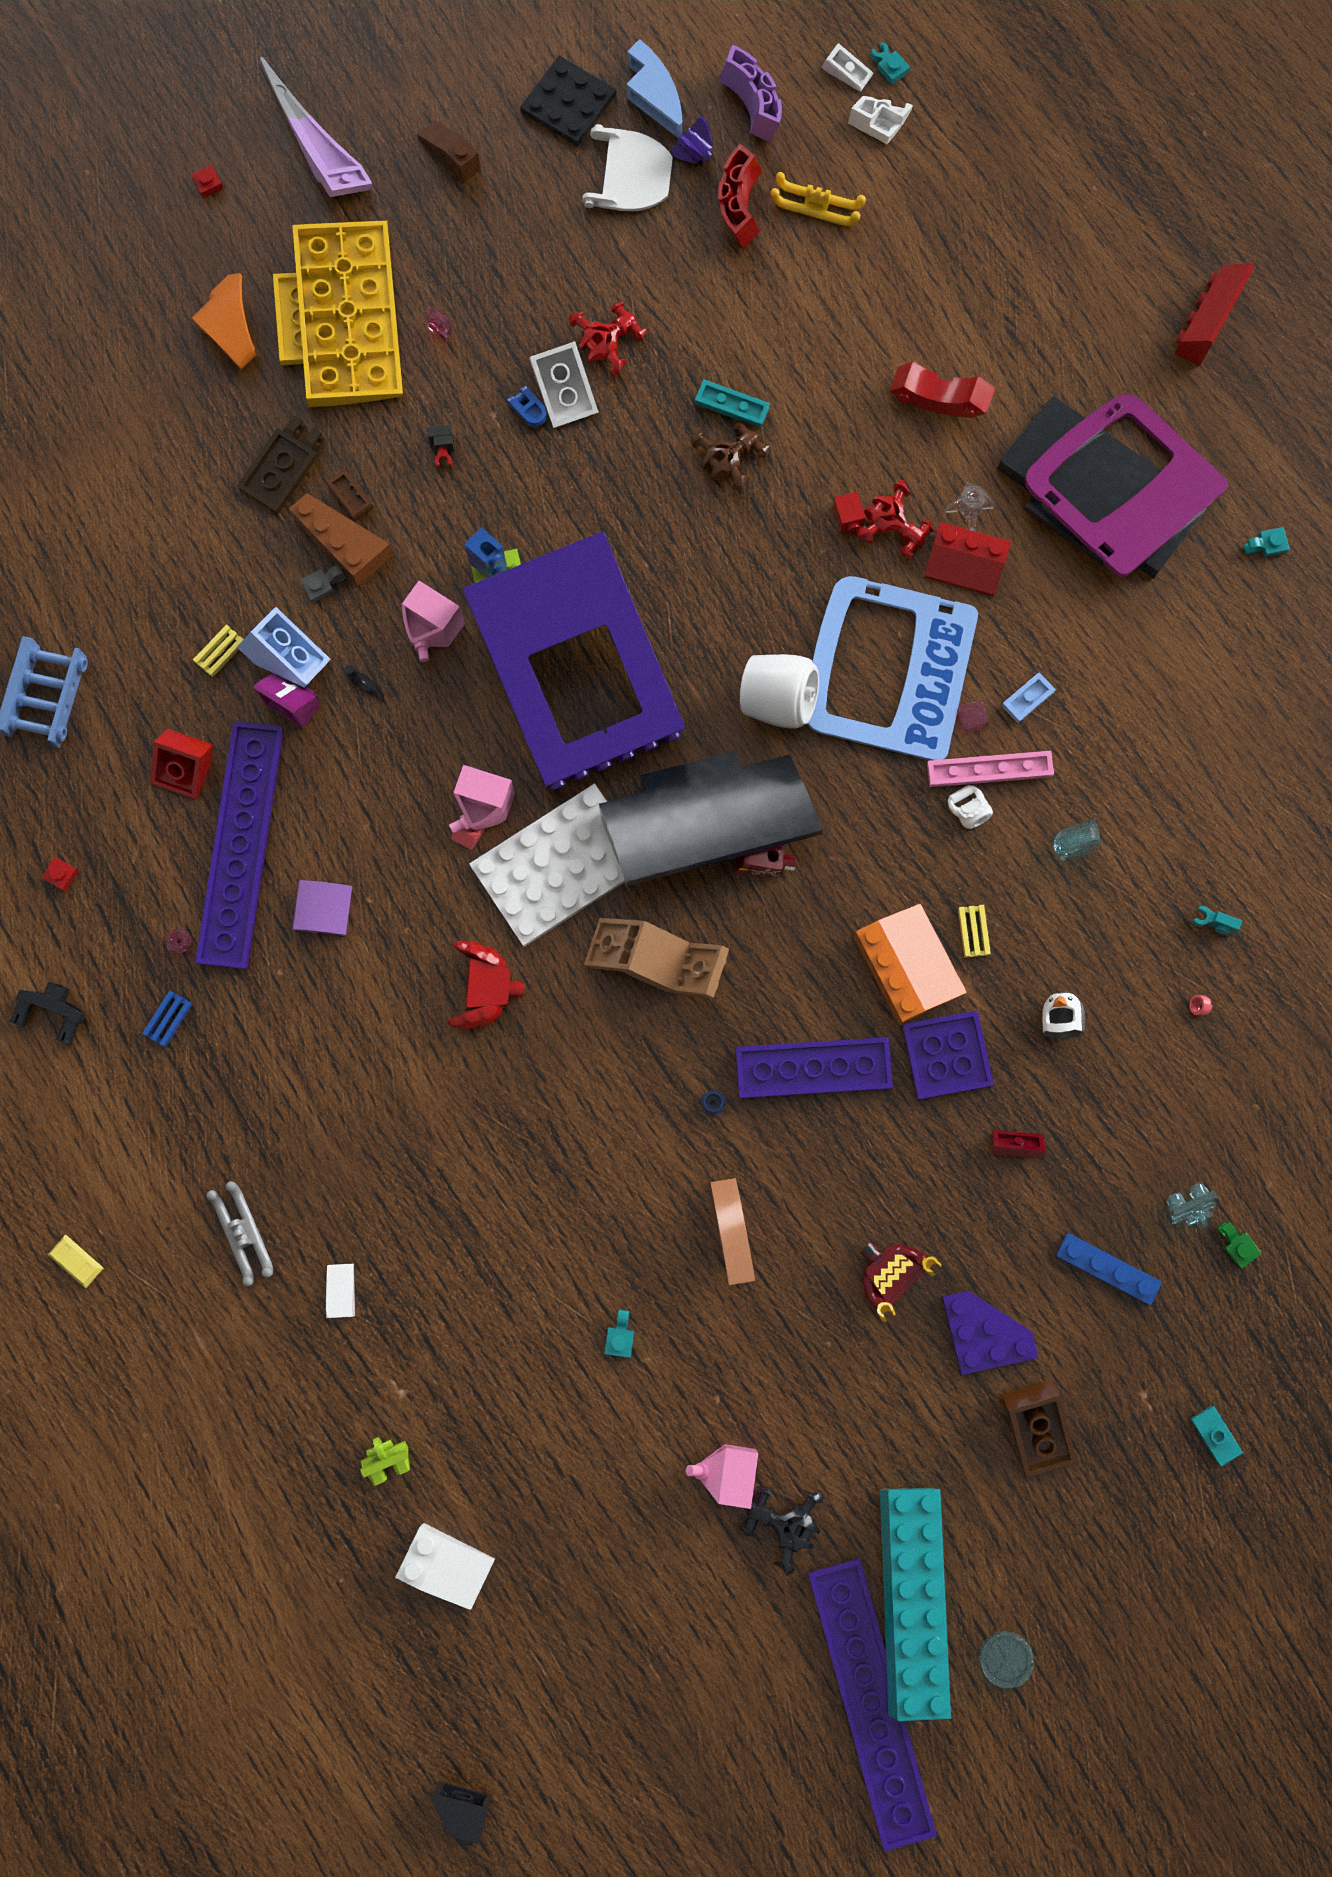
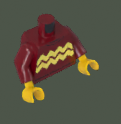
(892, 1274)

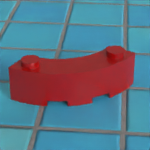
(734, 191)
(925, 390)

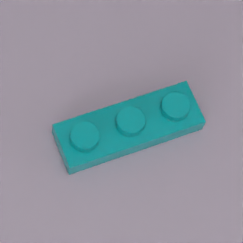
(732, 403)

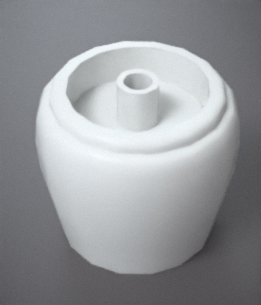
(779, 689)

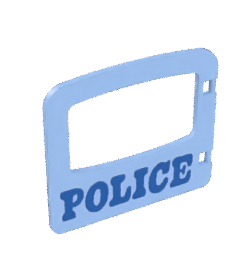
(933, 677)

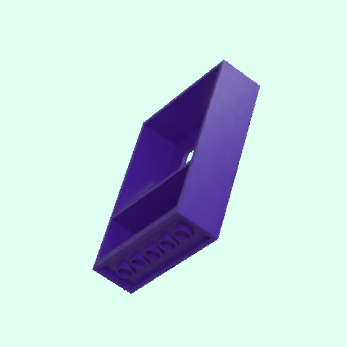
(552, 603)

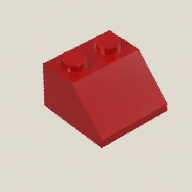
(180, 763)

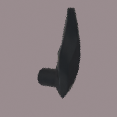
(362, 681)

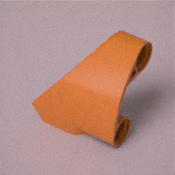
(225, 320)

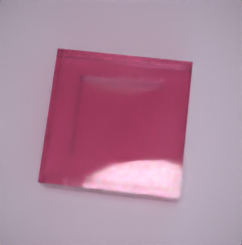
(973, 715)

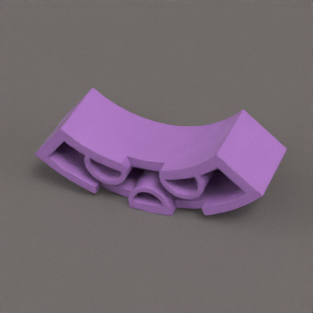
(755, 90)

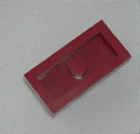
(1018, 1144)

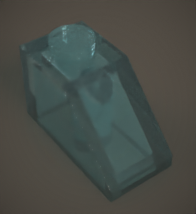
(1077, 840)

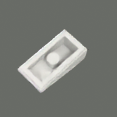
(847, 68)
(340, 1291)

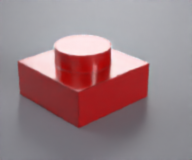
(207, 181)
(60, 874)

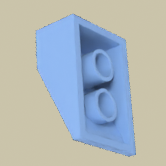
(283, 649)

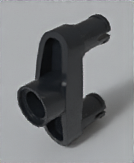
(54, 1000)

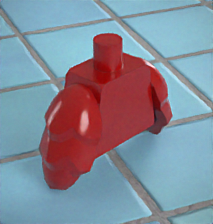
(486, 986)

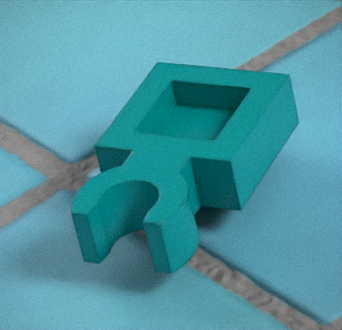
(890, 65)

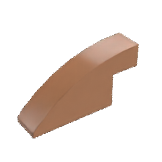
(732, 1232)

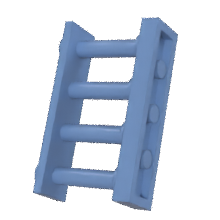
(23, 675)

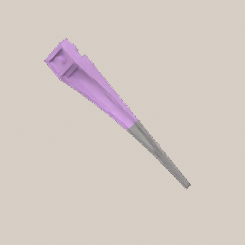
(327, 159)

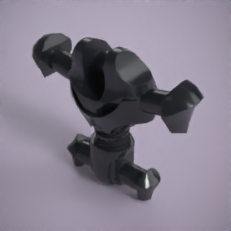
(791, 1527)

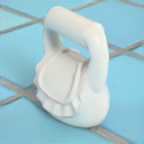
(973, 812)

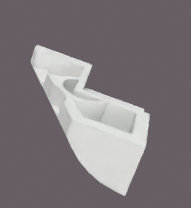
(878, 117)

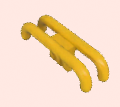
(816, 202)

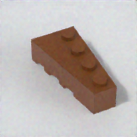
(344, 541)

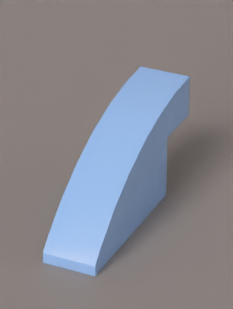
(654, 88)

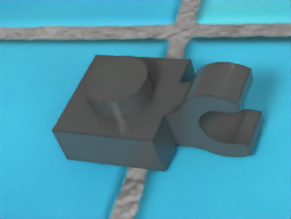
(319, 584)

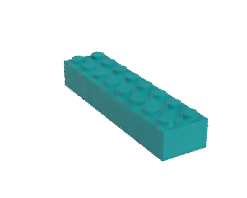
(914, 1604)

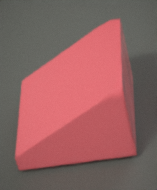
(467, 837)

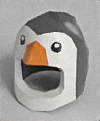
(1063, 1016)

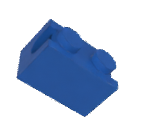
(485, 554)

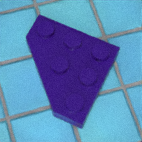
(985, 1335)

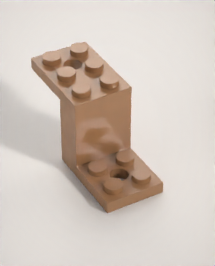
(656, 957)

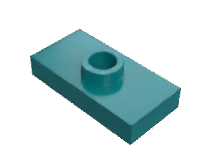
(1216, 1435)

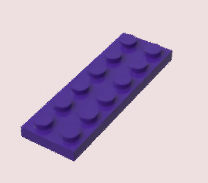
(813, 1068)

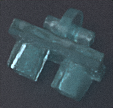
(1194, 1210)

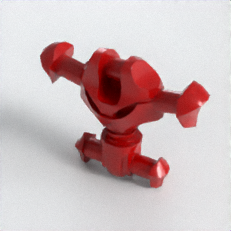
(603, 337)
(889, 516)

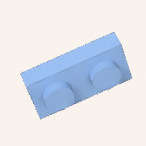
(1028, 697)

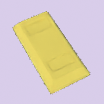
(75, 1261)

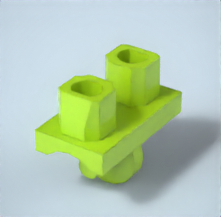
(383, 1456)

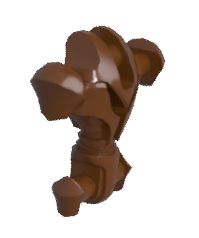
(725, 456)

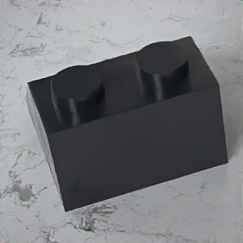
(462, 1811)

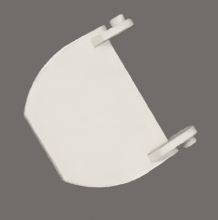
(634, 173)

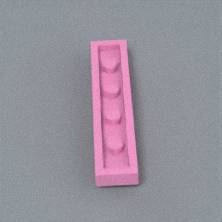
(990, 769)

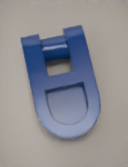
(533, 412)

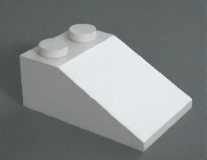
(563, 384)
(445, 1567)

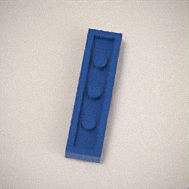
(1108, 1269)

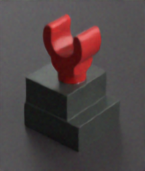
(443, 441)

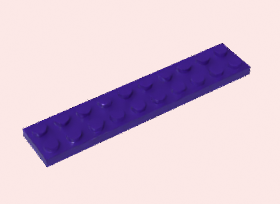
(240, 846)
(861, 1673)

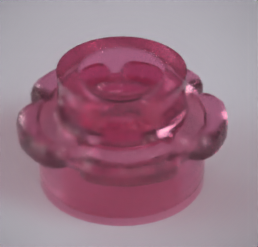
(174, 935)

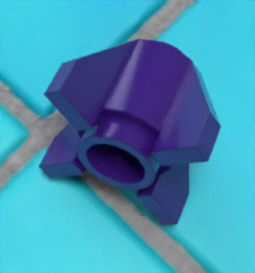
(695, 143)

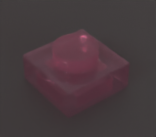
(438, 322)

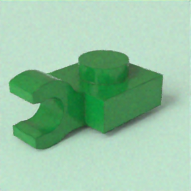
(1239, 1247)

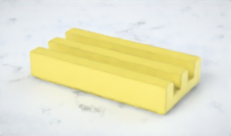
(208, 649)
(983, 927)

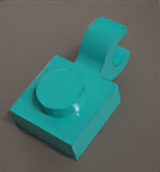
(1270, 542)
(1221, 922)
(620, 1339)

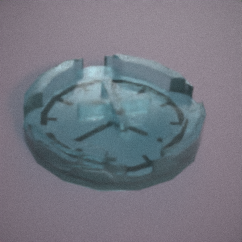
(1006, 1659)

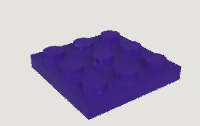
(947, 1055)

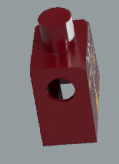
(765, 862)

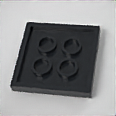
(568, 100)

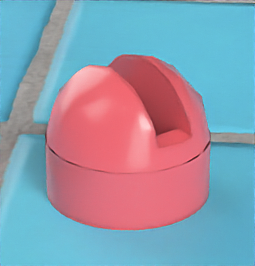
(1202, 1000)

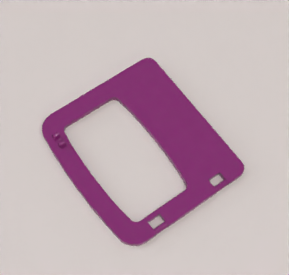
(1152, 514)

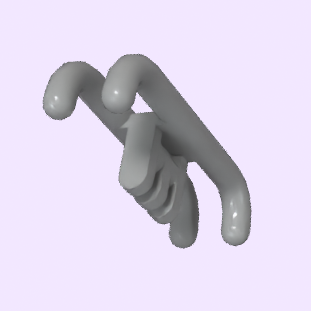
(241, 1233)

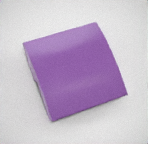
(322, 907)

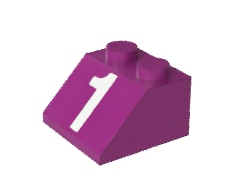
(288, 698)

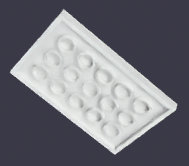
(551, 867)

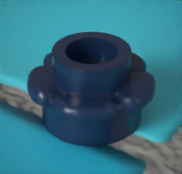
(706, 1100)

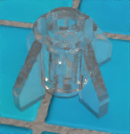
(971, 503)

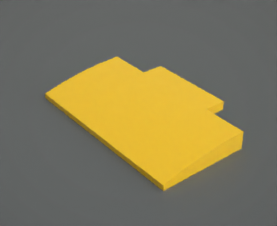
(340, 313)

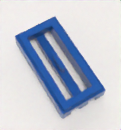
(160, 1012)

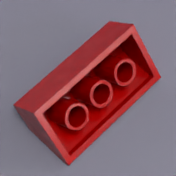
(1213, 311)

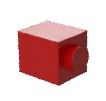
(848, 512)

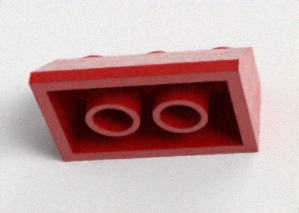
(967, 559)

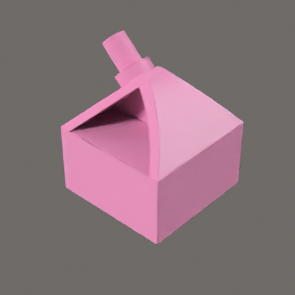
(430, 619)
(482, 799)
(728, 1474)

